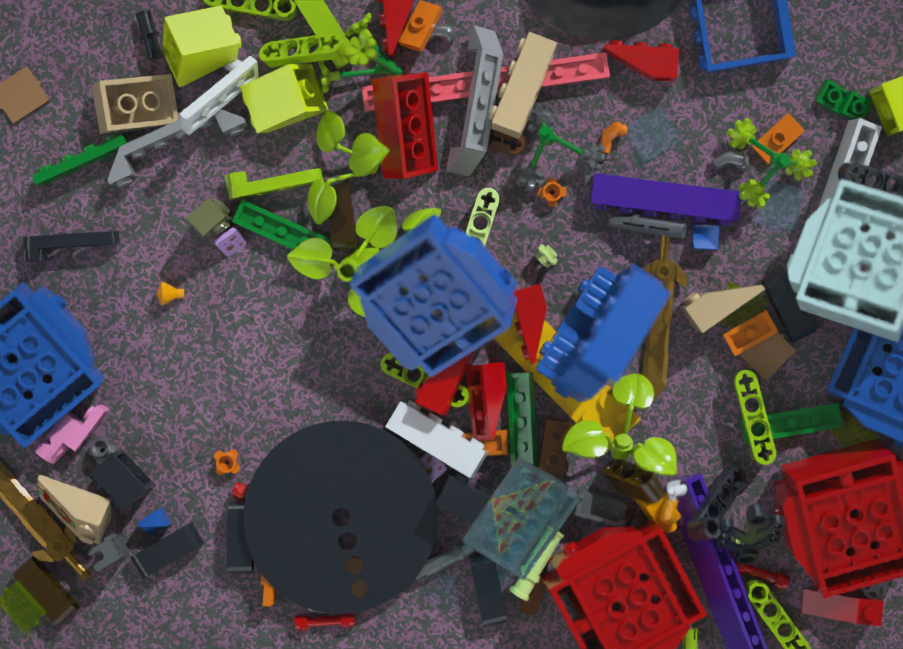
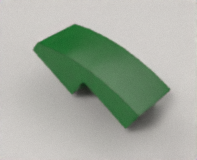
(841, 101)

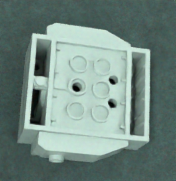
(836, 248)

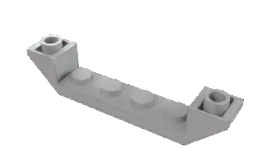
(481, 101)
(122, 168)

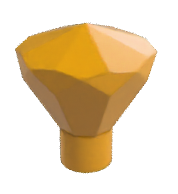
(167, 293)

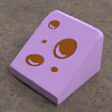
(230, 242)
(433, 466)

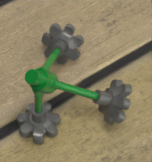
(542, 122)

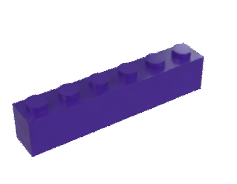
(665, 198)

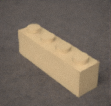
(524, 85)

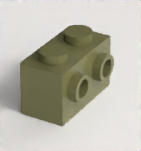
(210, 218)

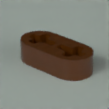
(505, 148)

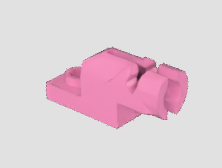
(70, 432)

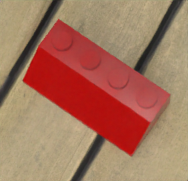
(405, 125)

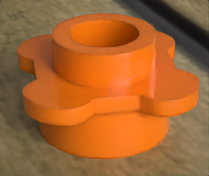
(558, 192)
(221, 457)

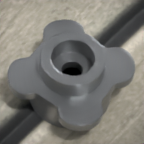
(97, 445)

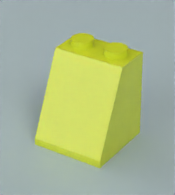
(199, 43)
(283, 97)
(889, 105)

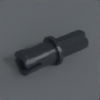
(149, 34)

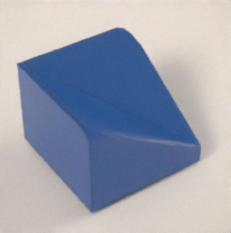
(705, 237)
(155, 522)

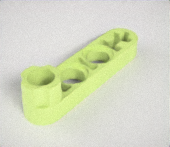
(482, 235)

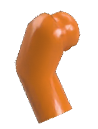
(610, 133)

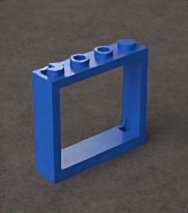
(784, 36)

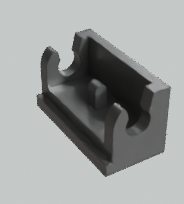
(601, 508)
(111, 548)

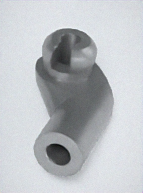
(443, 31)
(732, 157)

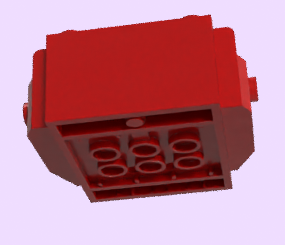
(819, 528)
(607, 571)

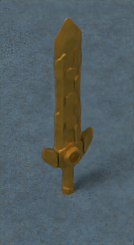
(657, 338)
(40, 524)

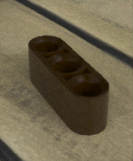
(342, 218)
(634, 481)
(46, 590)

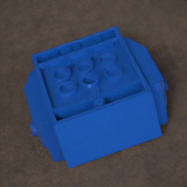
(461, 282)
(601, 331)
(45, 342)
(871, 399)

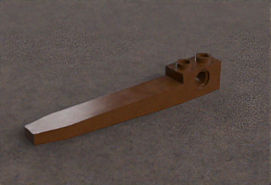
(551, 460)

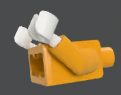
(665, 511)

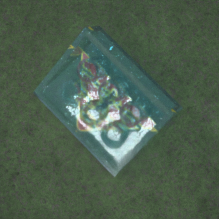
(522, 517)

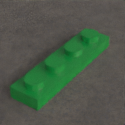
(71, 163)
(273, 226)
(521, 417)
(797, 422)

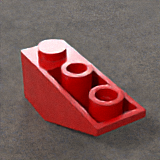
(394, 20)
(650, 62)
(531, 315)

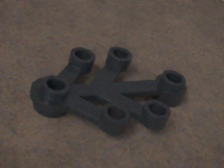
(747, 551)

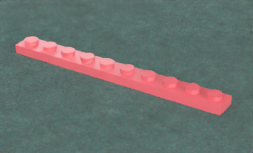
(560, 72)

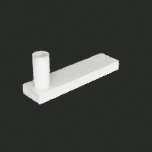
(219, 94)

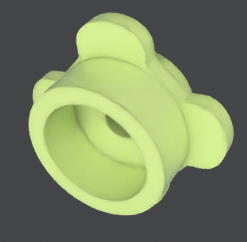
(546, 256)

